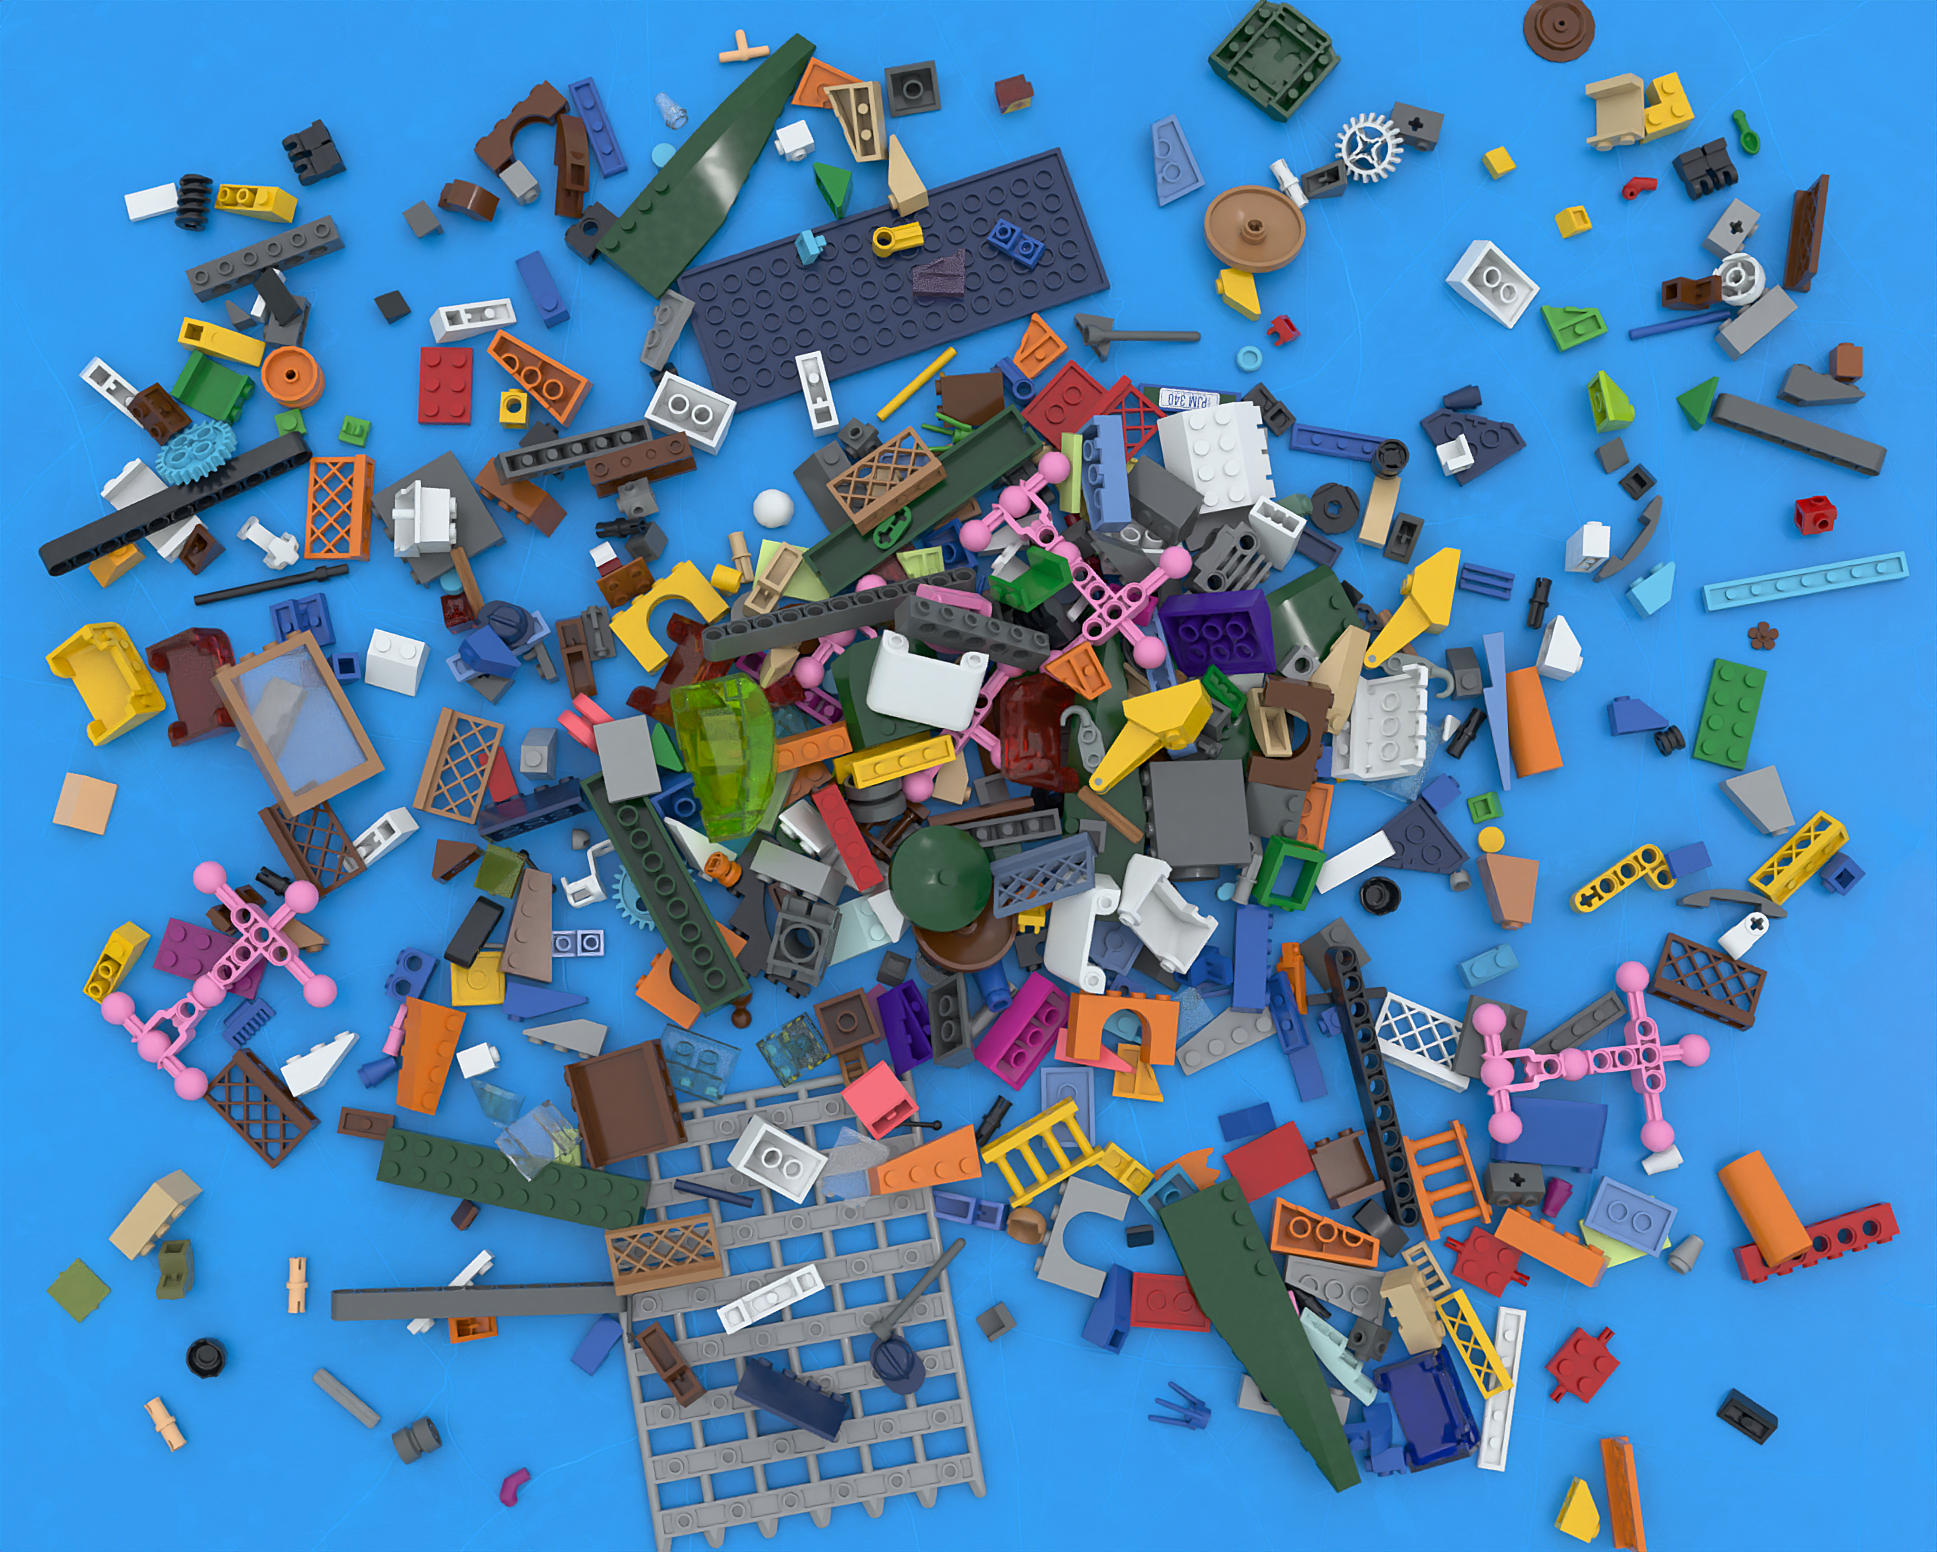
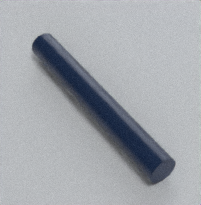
(713, 1193)

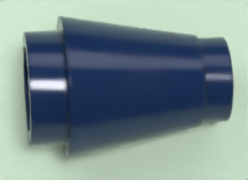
(1463, 398)

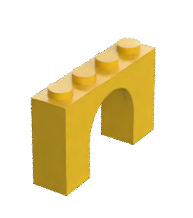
(683, 584)

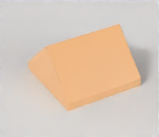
(85, 803)

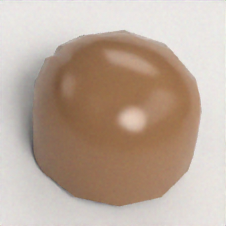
(1026, 1225)

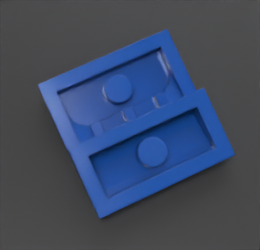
(304, 614)

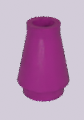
(1556, 1196)

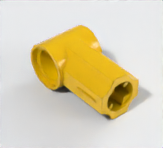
(899, 237)
(726, 580)

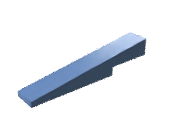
(1164, 675)
(1496, 703)

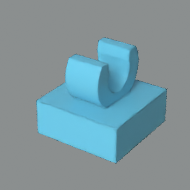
(809, 247)

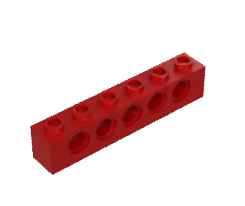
(1882, 1229)

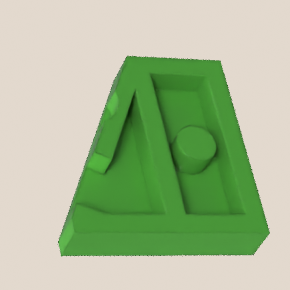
(1573, 325)

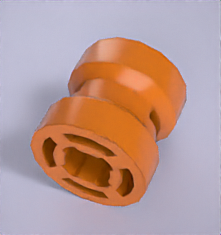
(720, 867)

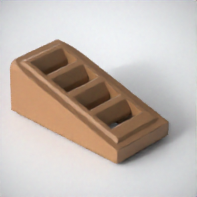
(850, 1056)

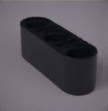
(474, 932)

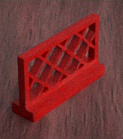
(1108, 404)

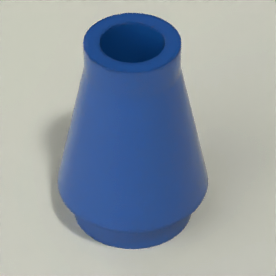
(375, 1072)

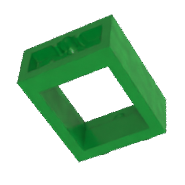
(1270, 866)

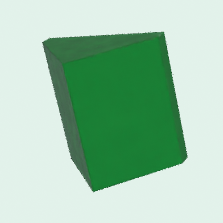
(835, 187)
(665, 752)

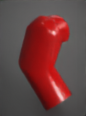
(1638, 184)

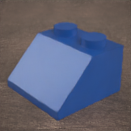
(678, 800)

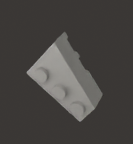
(798, 873)

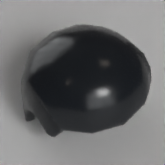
(1379, 895)
(206, 1357)

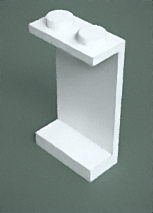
(137, 484)
(1010, 567)

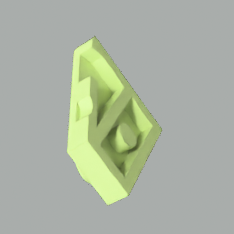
(922, 561)

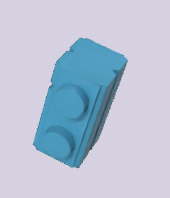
(1487, 965)

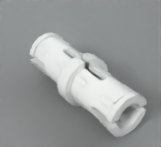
(1289, 183)

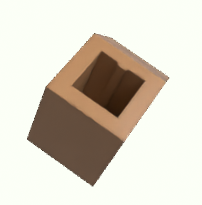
(303, 937)

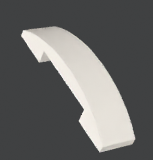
(770, 1298)

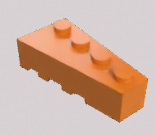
(547, 380)
(427, 1053)
(936, 1162)
(1316, 1237)
(1552, 1247)

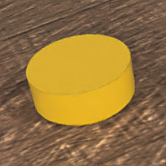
(1490, 840)

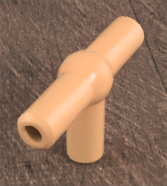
(743, 52)

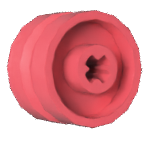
(582, 728)

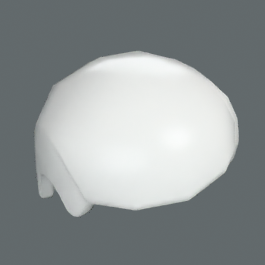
(773, 508)

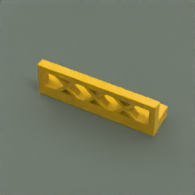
(1809, 860)
(1484, 1341)

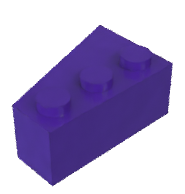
(906, 1026)

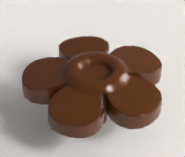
(1763, 636)

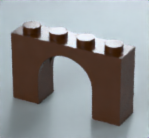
(1311, 702)

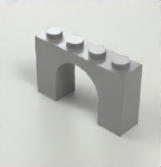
(1076, 1198)

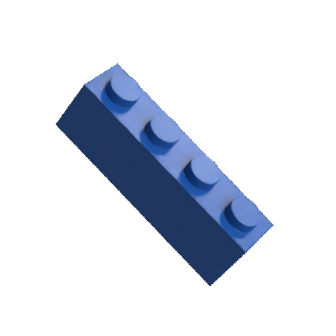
(1250, 958)

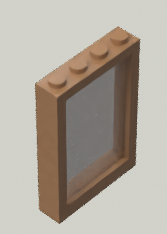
(297, 722)

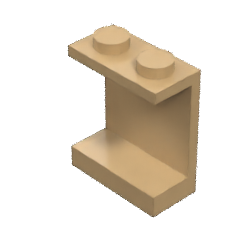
(1618, 111)

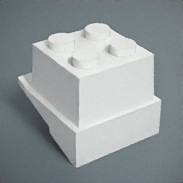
(423, 520)

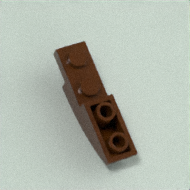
(573, 166)

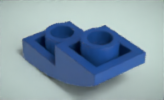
(1016, 244)
(597, 1345)

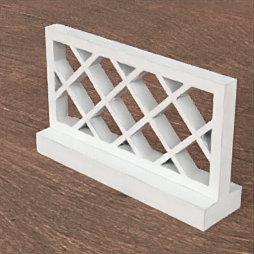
(1410, 1060)

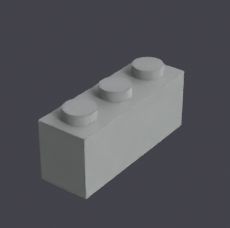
(1755, 321)

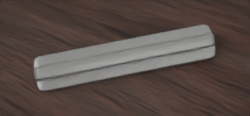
(346, 1398)

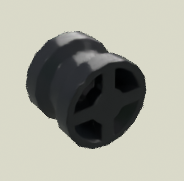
(1669, 740)

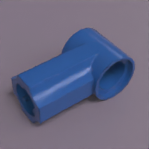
(1015, 380)

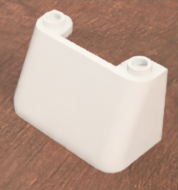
(924, 687)
(1161, 914)
(1072, 930)

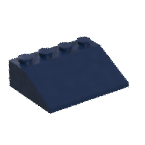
(532, 811)
(792, 1399)

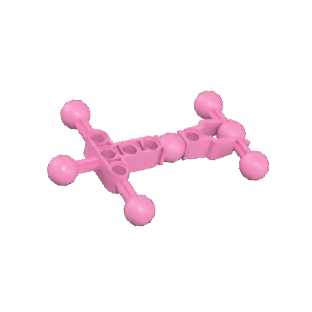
(1016, 501)
(916, 785)
(212, 987)
(1573, 1064)

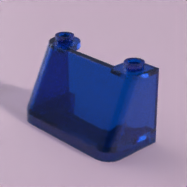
(1429, 1408)

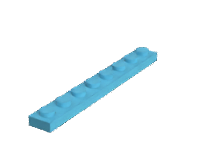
(1805, 581)

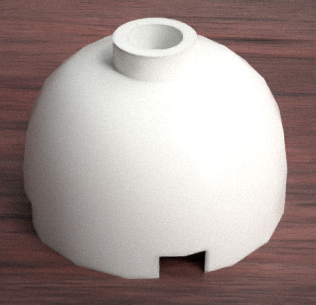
(1741, 279)

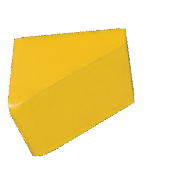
(1498, 162)
(1573, 221)

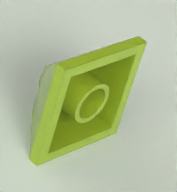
(1609, 404)

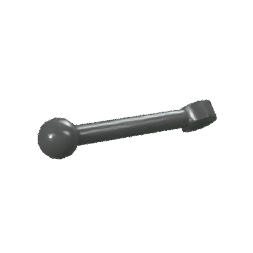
(630, 1335)

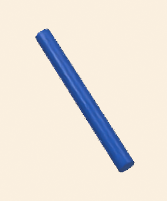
(1679, 324)

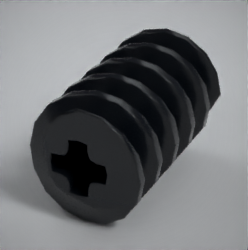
(192, 201)

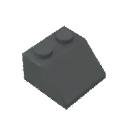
(1273, 809)
(1314, 949)

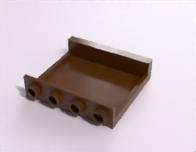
(625, 1103)

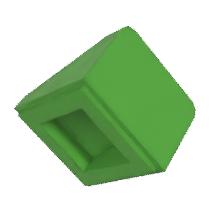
(1485, 807)

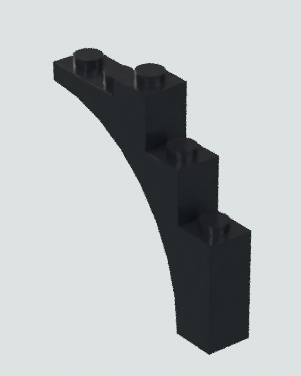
(751, 921)

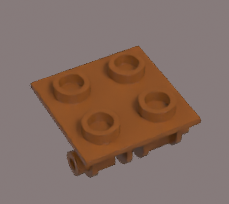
(626, 583)

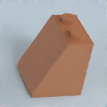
(1509, 888)

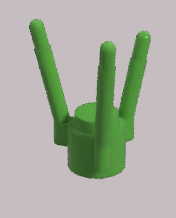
(957, 434)

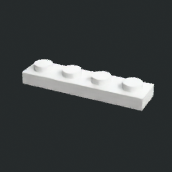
(480, 1265)

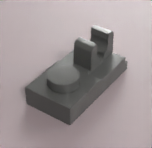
(545, 668)

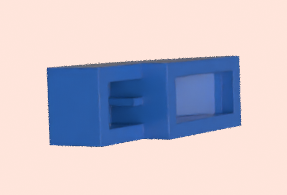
(970, 1210)

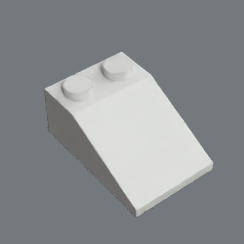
(1492, 282)
(777, 1159)

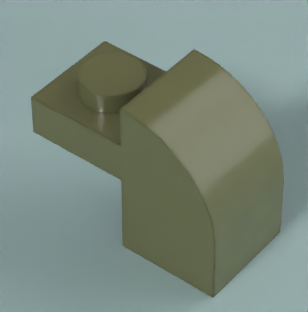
(176, 1269)

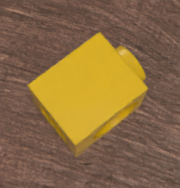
(515, 420)

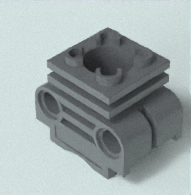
(1226, 563)
(789, 953)

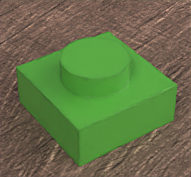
(290, 422)

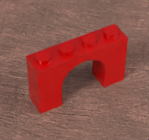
(847, 837)

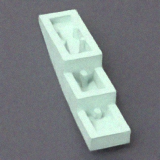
(1331, 1350)

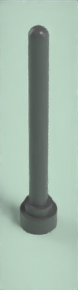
(1093, 335)
(885, 1327)

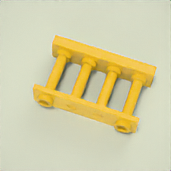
(894, 759)
(1019, 1139)

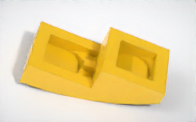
(1125, 1169)

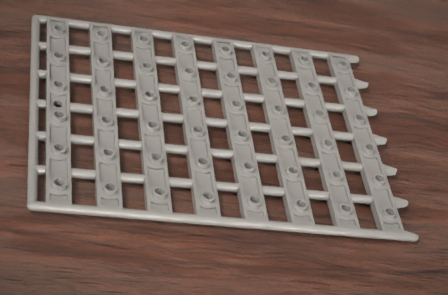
(817, 1495)

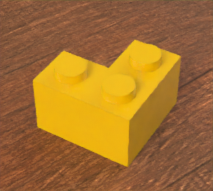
(1668, 108)

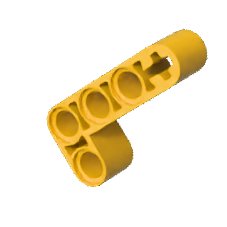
(1618, 882)

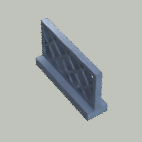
(1039, 864)

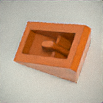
(471, 1328)

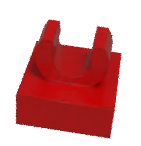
(1285, 328)

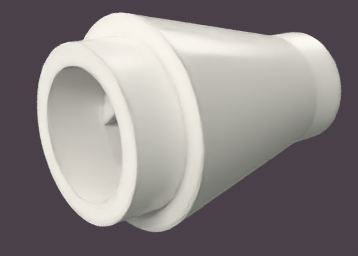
(1663, 1160)

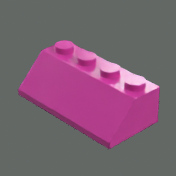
(1025, 1031)

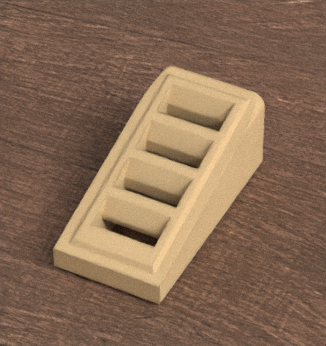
(1418, 1248)

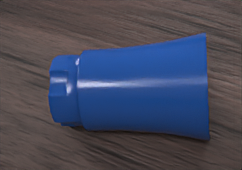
(994, 987)

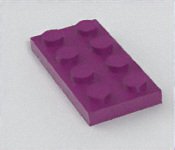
(194, 951)

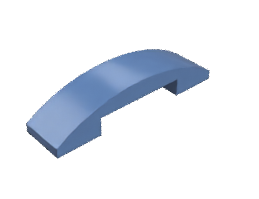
(464, 672)

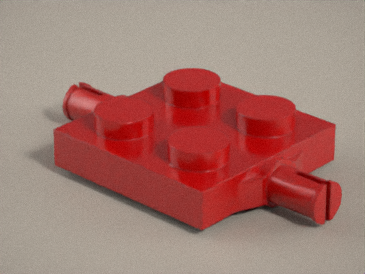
(1486, 1261)
(1582, 1365)

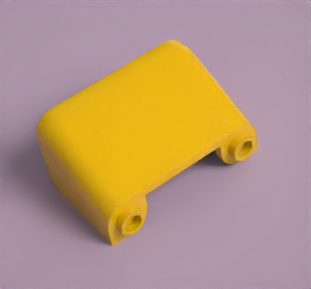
(109, 679)

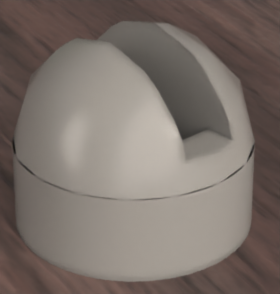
(580, 839)
(1460, 881)

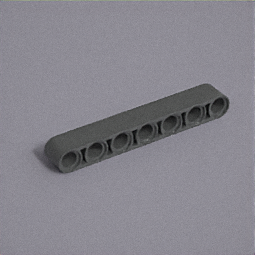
(1799, 434)

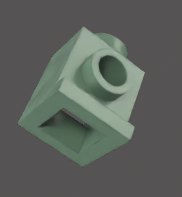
(1298, 504)

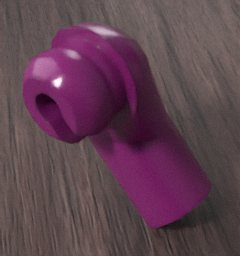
(510, 1485)

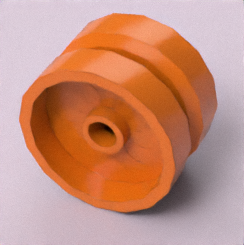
(293, 377)

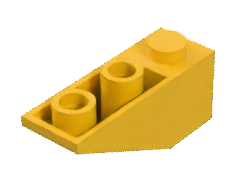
(257, 202)
(220, 342)
(116, 960)

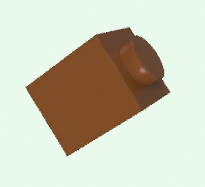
(1846, 363)

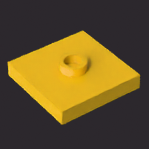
(480, 983)

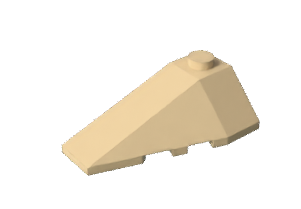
(1341, 673)

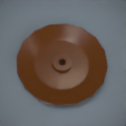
(1559, 29)

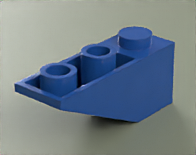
(1111, 1314)

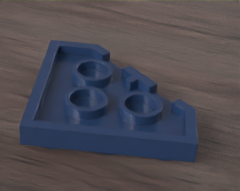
(1487, 439)
(1421, 842)

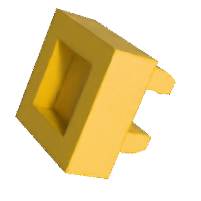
(1033, 916)

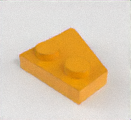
(1138, 1085)

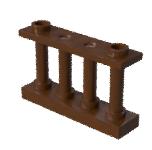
(653, 459)
(880, 850)

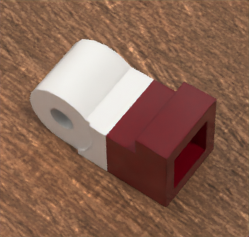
(605, 559)

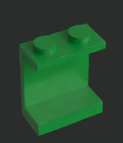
(212, 389)
(1044, 578)

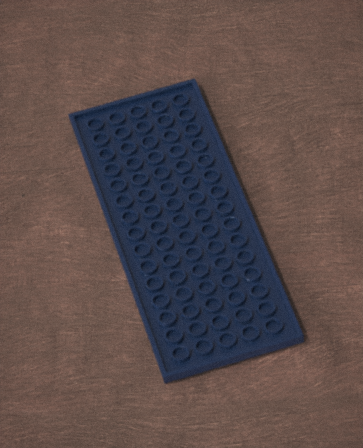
(861, 308)

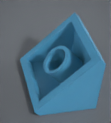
(1168, 1189)

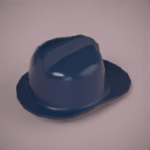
(509, 621)
(897, 1365)

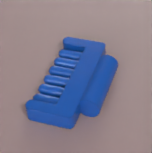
(241, 1017)

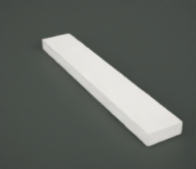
(1499, 1408)

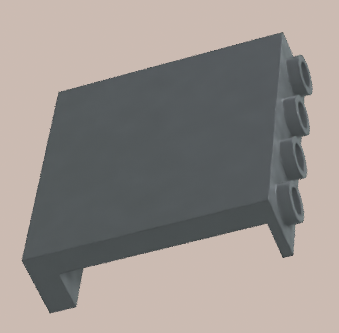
(473, 524)
(1196, 813)

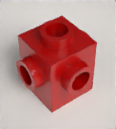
(1814, 515)

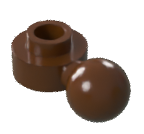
(741, 1017)

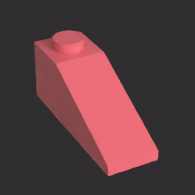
(1107, 1060)

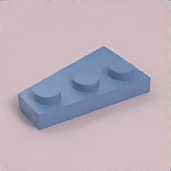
(1173, 161)

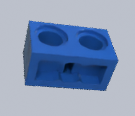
(418, 979)

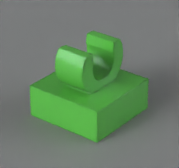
(354, 431)

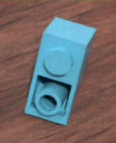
(1654, 591)

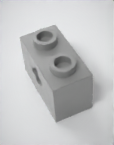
(1736, 217)

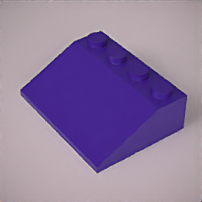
(1219, 630)

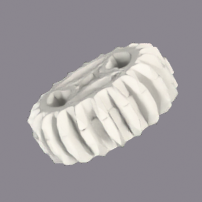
(1375, 158)

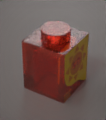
(1013, 93)

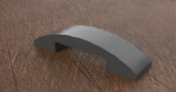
(1649, 519)
(1761, 904)

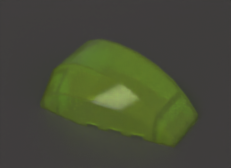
(728, 750)

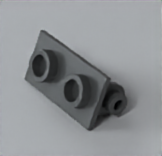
(598, 633)

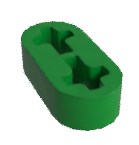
(897, 531)

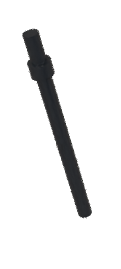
(320, 573)

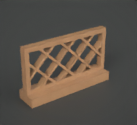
(895, 497)
(437, 759)
(664, 1274)

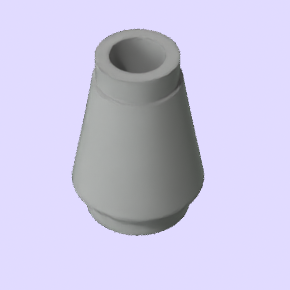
(1685, 1255)

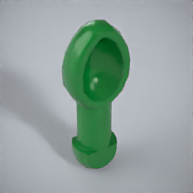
(1749, 139)

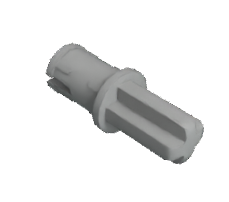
(1247, 879)

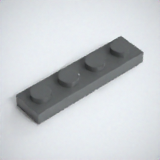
(1580, 1026)

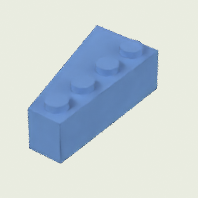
(1105, 474)

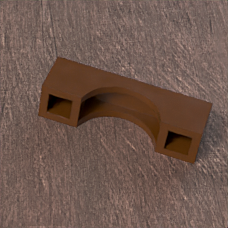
(540, 107)

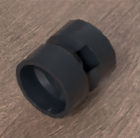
(1389, 459)

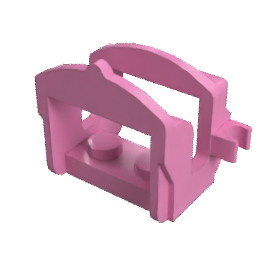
(961, 599)

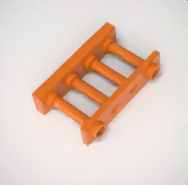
(1432, 1224)

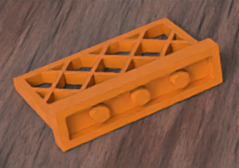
(360, 508)
(1622, 1493)

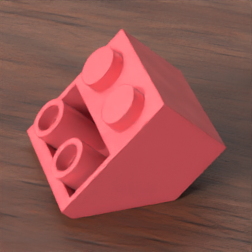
(879, 1100)

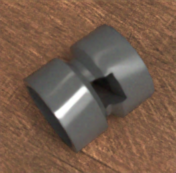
(413, 1441)

